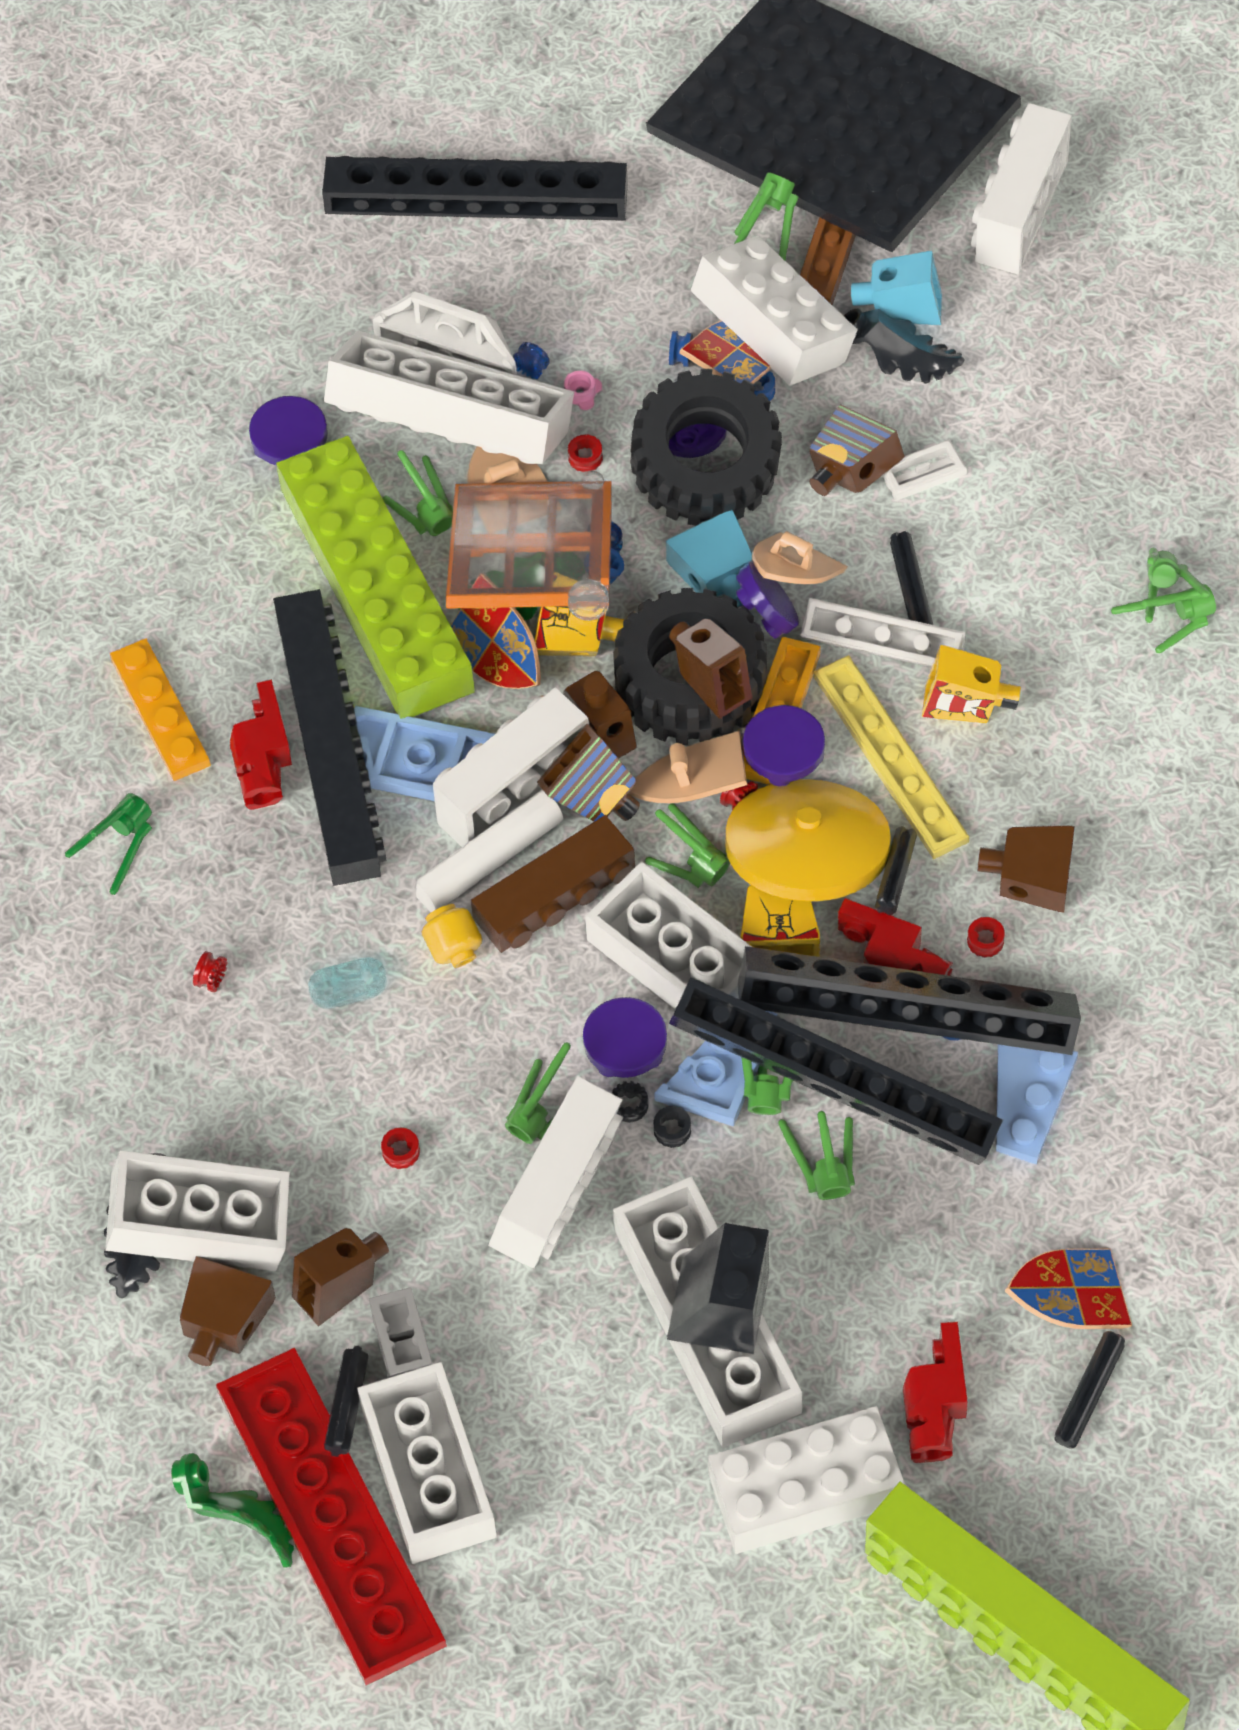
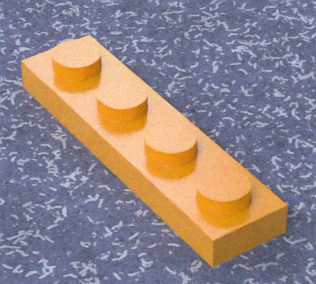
(786, 682)
(160, 709)

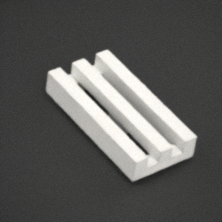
(926, 474)

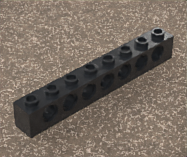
(475, 188)
(909, 1000)
(835, 1071)

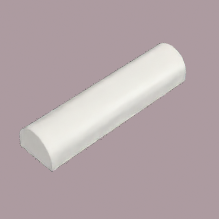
(877, 633)
(488, 851)

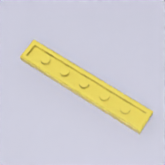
(891, 757)

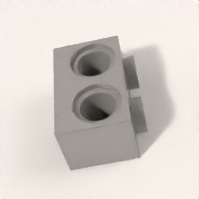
(400, 1332)

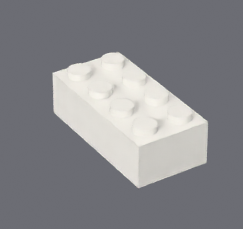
(1021, 188)
(773, 310)
(506, 767)
(664, 937)
(558, 1174)
(197, 1210)
(427, 1463)
(804, 1479)

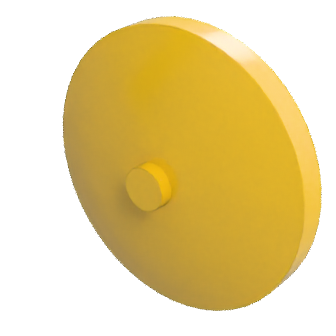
(807, 840)

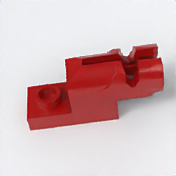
(261, 750)
(890, 940)
(935, 1398)

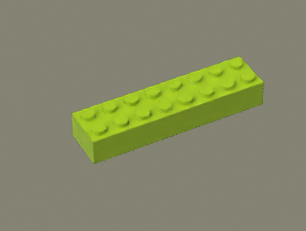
(375, 578)
(1017, 1619)

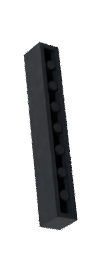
(327, 737)

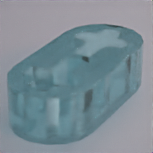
(347, 983)

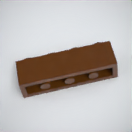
(553, 884)

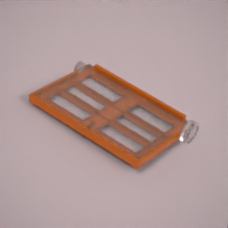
(532, 545)

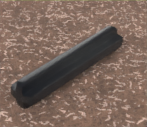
(910, 578)
(895, 870)
(1089, 1389)
(346, 1401)

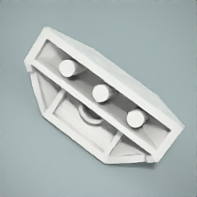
(445, 330)

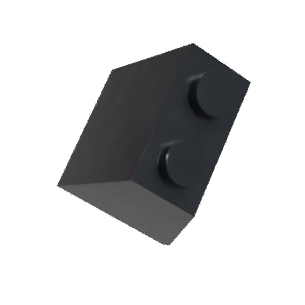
(722, 1290)

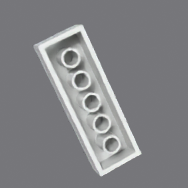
(449, 397)
(734, 1388)

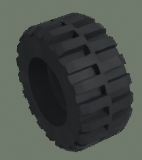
(705, 401)
(671, 706)

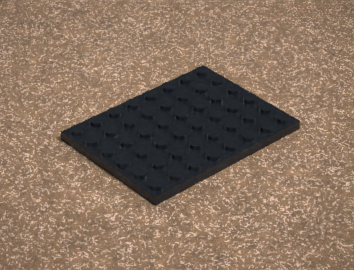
(838, 111)

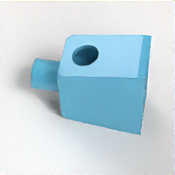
(903, 289)
(711, 555)

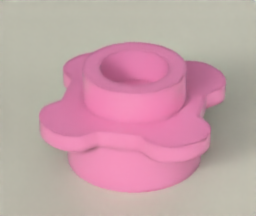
(586, 382)

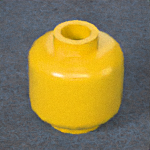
(452, 935)

